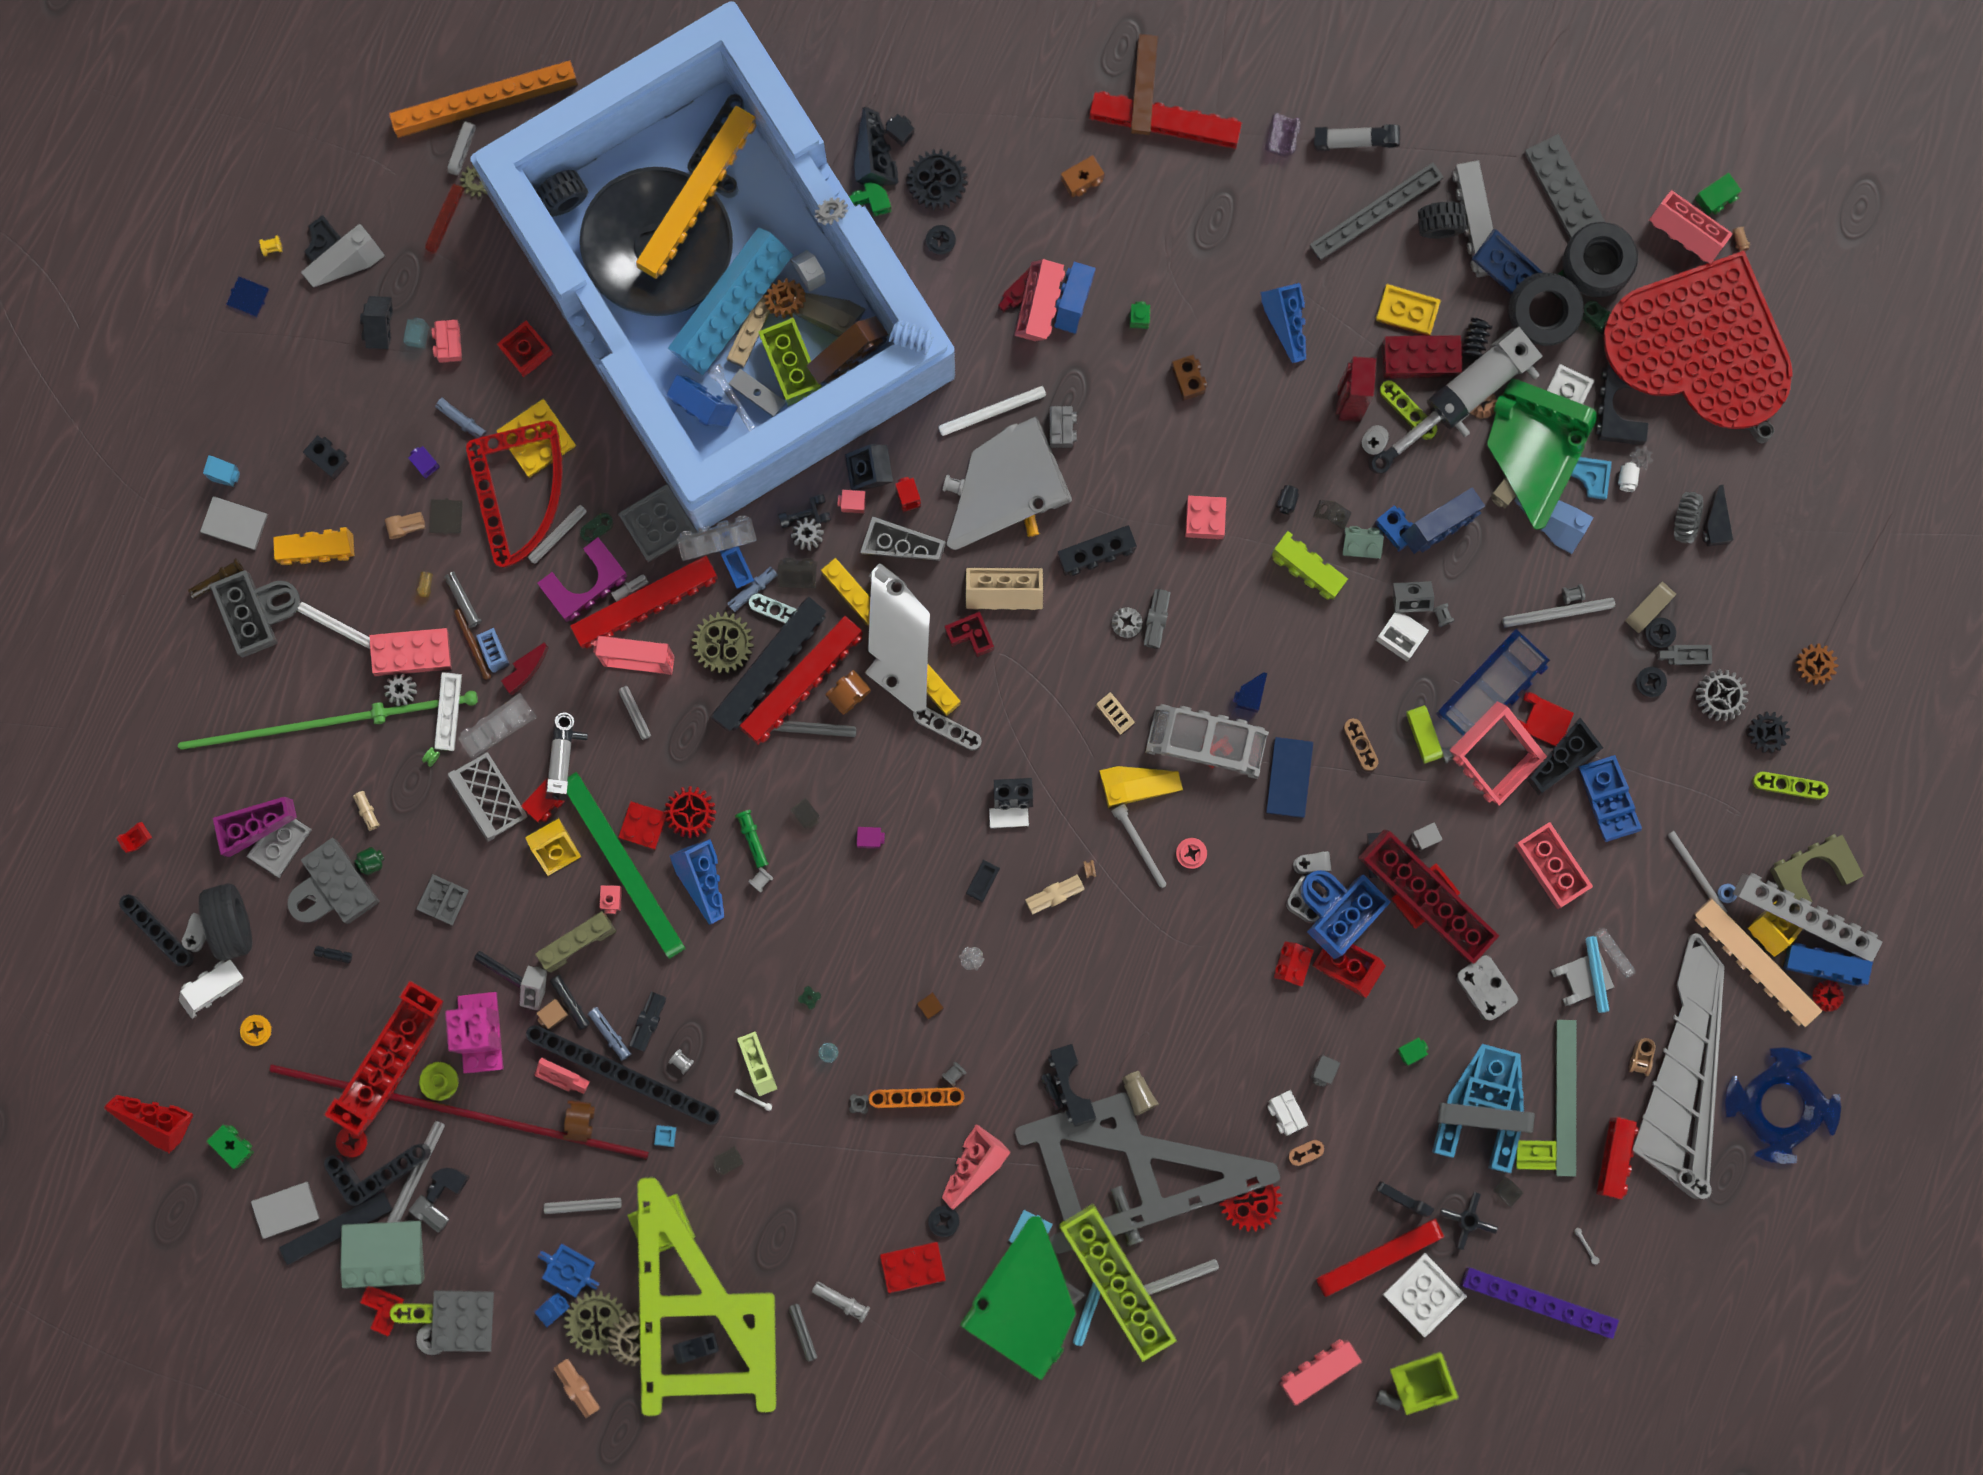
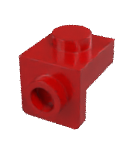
(134, 838)

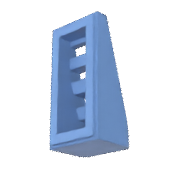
(497, 661)

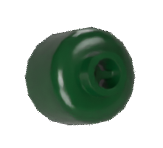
(369, 861)

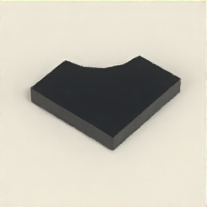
(322, 238)

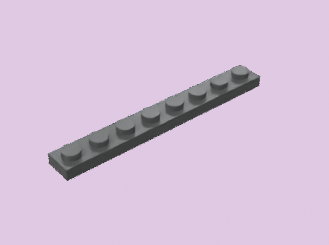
(1376, 211)

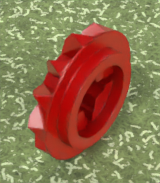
(1822, 1002)
(347, 1150)

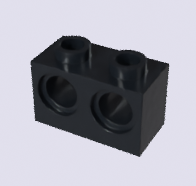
(323, 460)
(1013, 788)

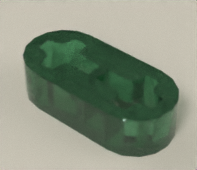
(593, 524)

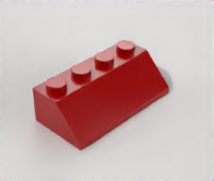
(1616, 1158)

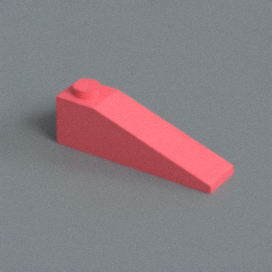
(978, 1162)

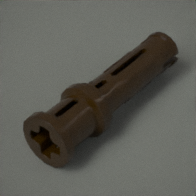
(224, 572)

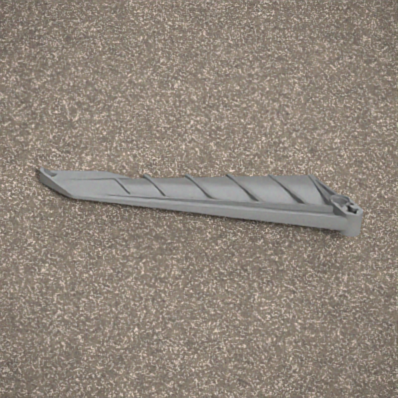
(1670, 1107)

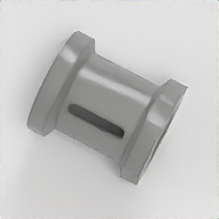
(953, 485)
(760, 879)
(681, 1061)

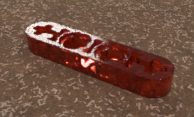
(444, 218)

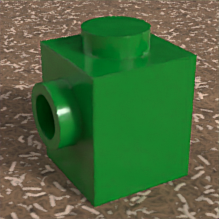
(1140, 315)

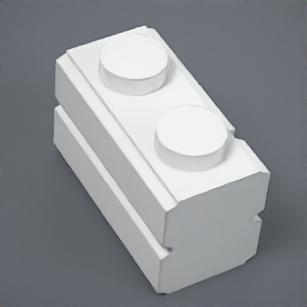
(1287, 1113)

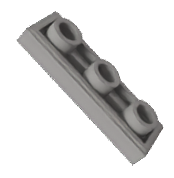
(749, 386)

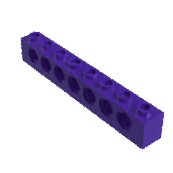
(1539, 1302)

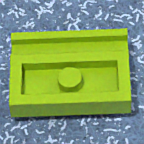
(1536, 1155)

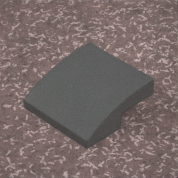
(442, 899)

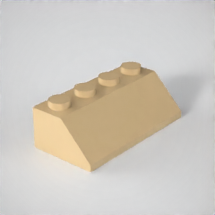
(1004, 588)

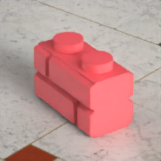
(447, 341)

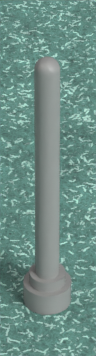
(1121, 813)

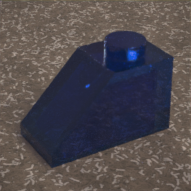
(1250, 694)

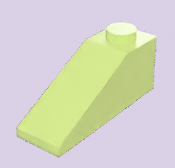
(757, 1064)

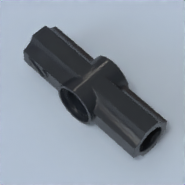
(648, 1021)

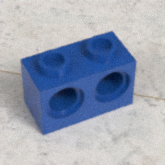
(1392, 531)

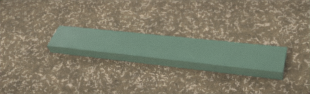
(1565, 1097)

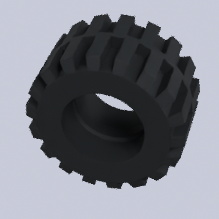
(562, 192)
(1442, 220)

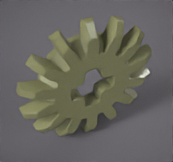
(469, 177)

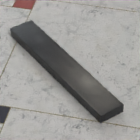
(332, 1229)

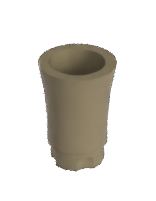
(1139, 1093)

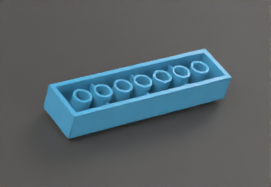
(730, 301)

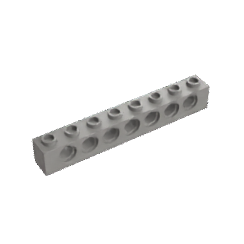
(1866, 949)

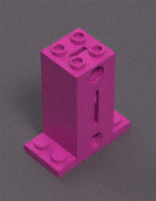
(476, 1032)

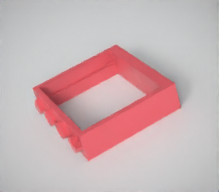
(634, 655)
(1518, 773)

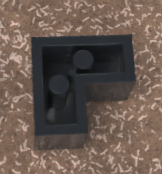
(376, 322)

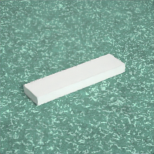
(448, 711)

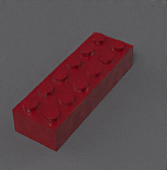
(1356, 389)

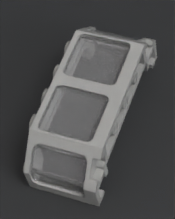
(1207, 739)

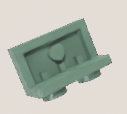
(1363, 542)

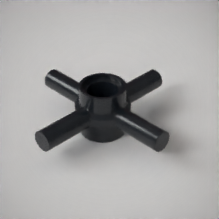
(1476, 1222)

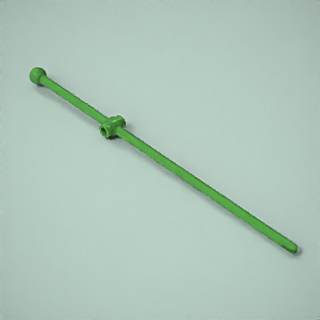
(377, 713)

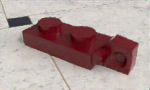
(1014, 294)

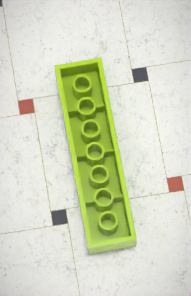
(1117, 1282)

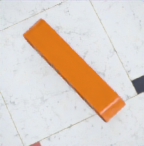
(907, 1093)

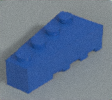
(1828, 965)

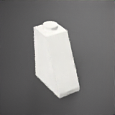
(809, 270)

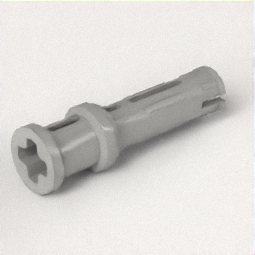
(849, 1306)

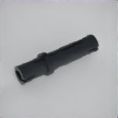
(567, 998)

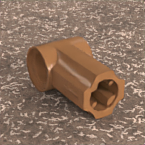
(400, 525)

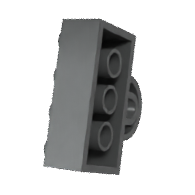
(250, 610)
(334, 884)

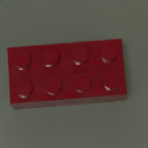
(1422, 356)

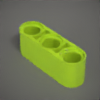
(1424, 734)

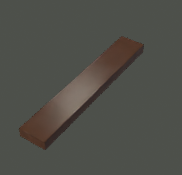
(1144, 84)

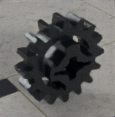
(1762, 728)

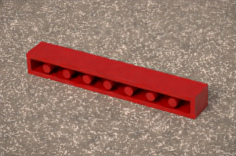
(1169, 120)
(644, 602)
(802, 680)

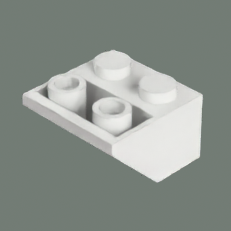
(1402, 635)

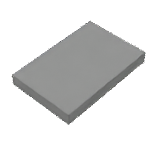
(234, 523)
(279, 848)
(285, 1210)

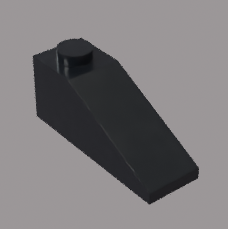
(1717, 525)

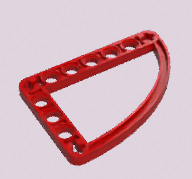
(490, 492)

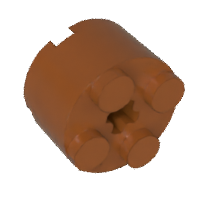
(848, 692)

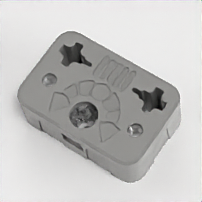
(1482, 993)

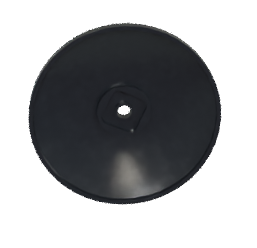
(623, 222)

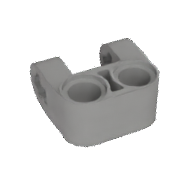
(1301, 911)

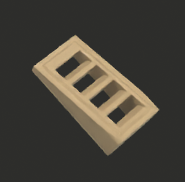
(1104, 701)

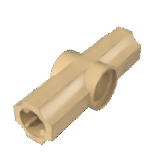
(1055, 894)

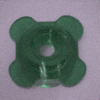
(809, 992)

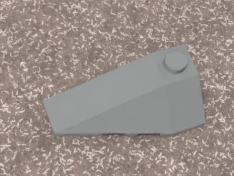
(345, 257)

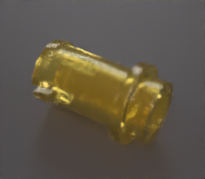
(424, 585)

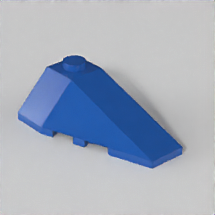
(1285, 313)
(698, 874)

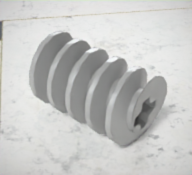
(1380, 434)

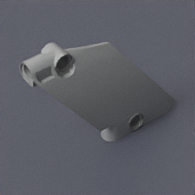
(898, 639)

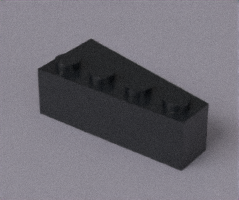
(1570, 752)

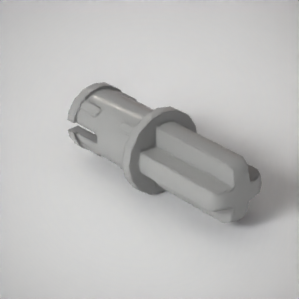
(630, 588)

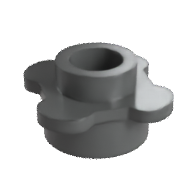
(855, 1099)

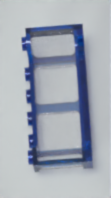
(1497, 679)

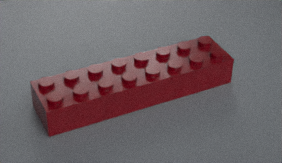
(1428, 896)

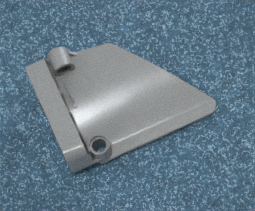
(1006, 482)

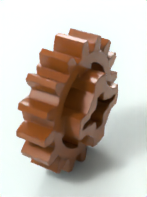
(785, 298)
(1818, 653)

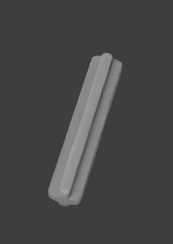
(634, 712)

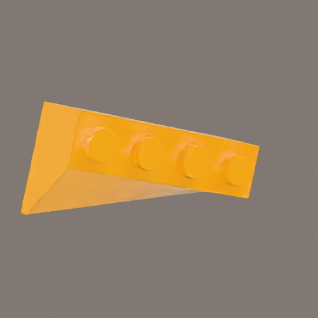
(314, 547)

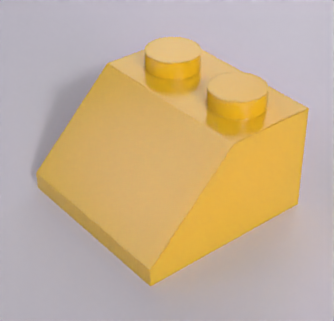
(553, 847)
(1774, 932)

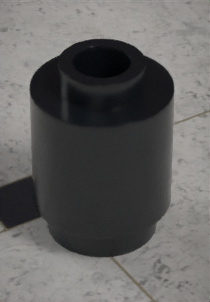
(1287, 499)

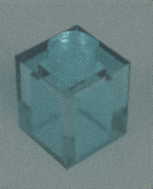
(416, 333)

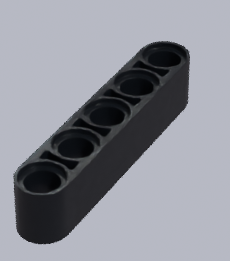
(148, 926)

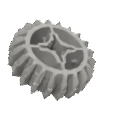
(1719, 688)

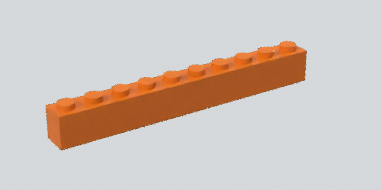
(483, 99)

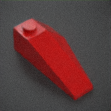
(156, 1124)

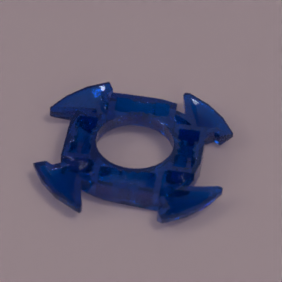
(1815, 1105)

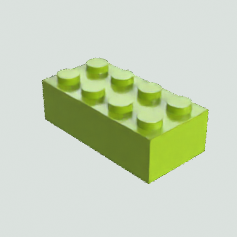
(789, 360)

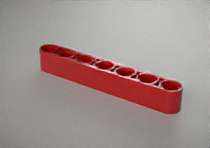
(1380, 1257)

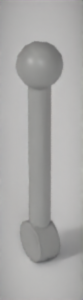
(1595, 1260)

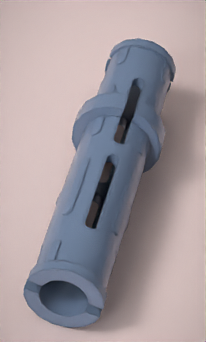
(466, 423)
(753, 588)
(609, 1034)

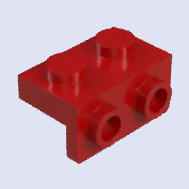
(1293, 963)

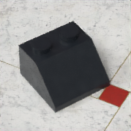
(869, 467)

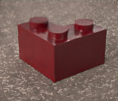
(971, 629)

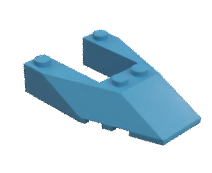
(1489, 1081)

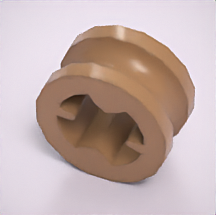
(1089, 868)

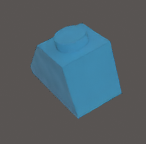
(221, 471)

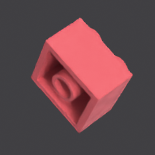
(1205, 517)

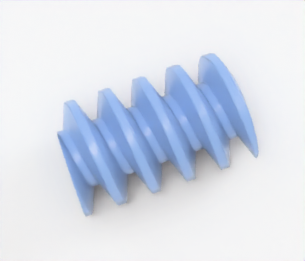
(911, 336)

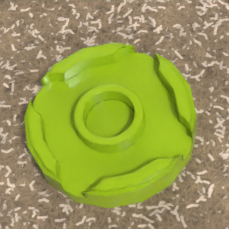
(438, 1081)

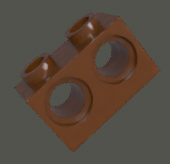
(1184, 378)

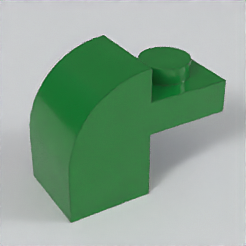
(875, 196)

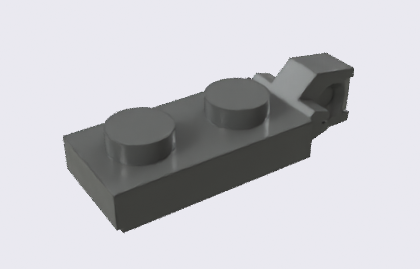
(1687, 655)

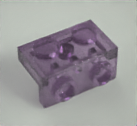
(1283, 135)

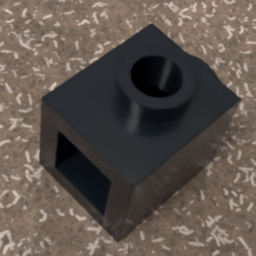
(899, 129)

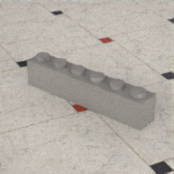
(1473, 197)

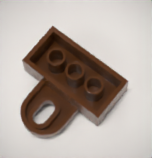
(845, 352)

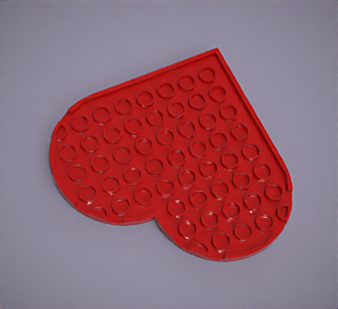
(1705, 339)

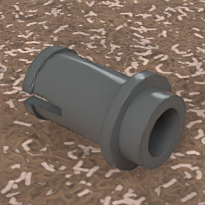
(1388, 1400)

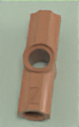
(576, 1388)

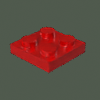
(642, 825)

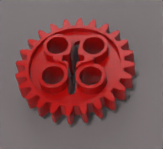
(1253, 1217)

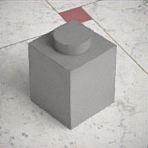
(1426, 837)

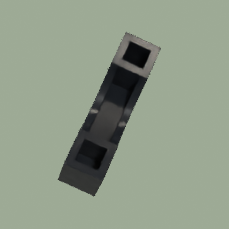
(1065, 1061)

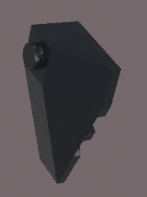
(872, 157)

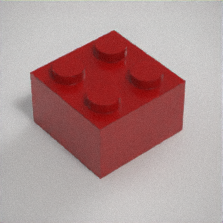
(524, 348)

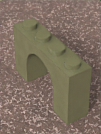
(1834, 852)
(556, 953)

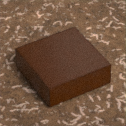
(930, 1006)

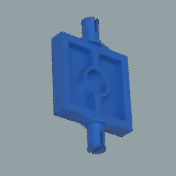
(568, 1270)

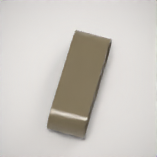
(1650, 607)

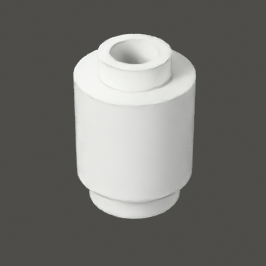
(1628, 477)

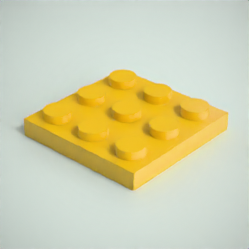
(539, 454)

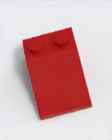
(1354, 969)

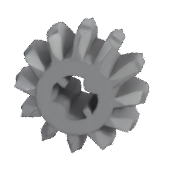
(813, 529)
(407, 687)

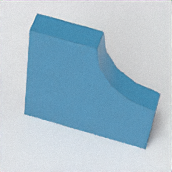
(1594, 476)

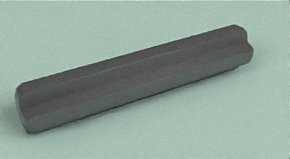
(803, 1333)

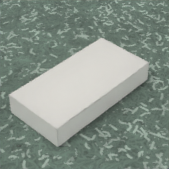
(1008, 818)

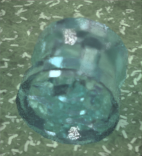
(828, 1055)

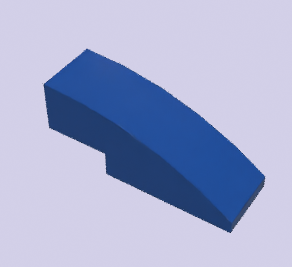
(737, 566)

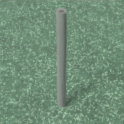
(1694, 868)

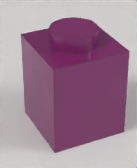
(870, 837)

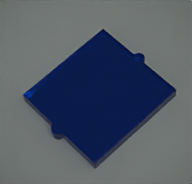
(247, 296)

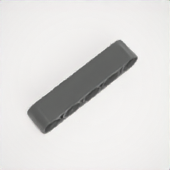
(1486, 1117)

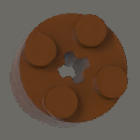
(578, 1121)

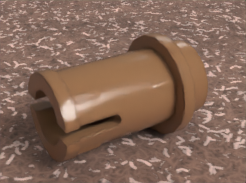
(1740, 239)

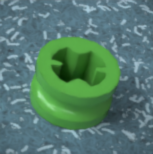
(431, 757)

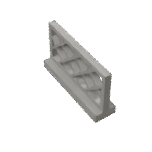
(472, 805)

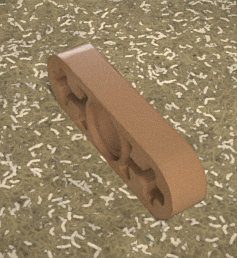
(1350, 734)

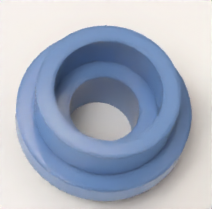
(1722, 897)

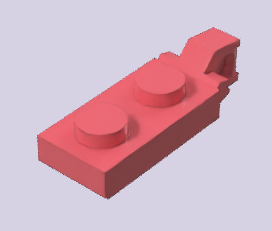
(560, 1076)

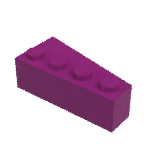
(246, 826)

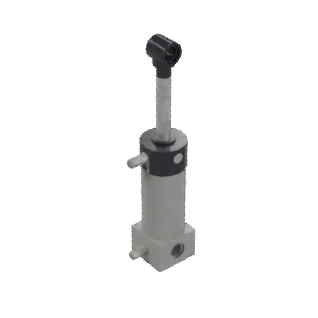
(1469, 389)

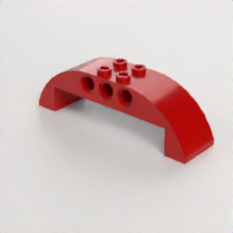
(387, 1060)

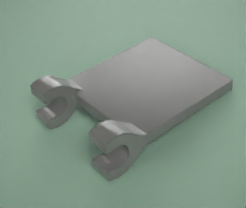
(1580, 979)

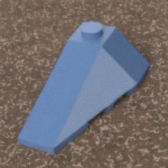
(1566, 525)

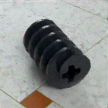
(1475, 339)

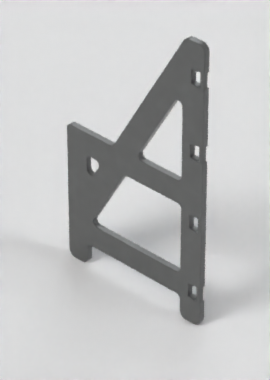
(1140, 1151)

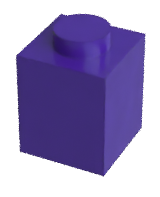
(423, 461)

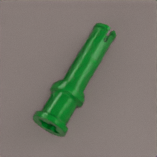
(749, 829)

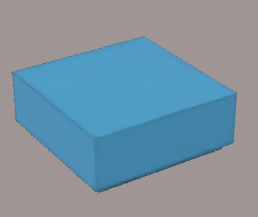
(665, 1136)

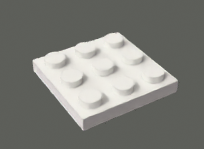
(1424, 1295)

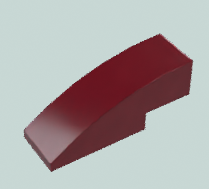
(526, 668)

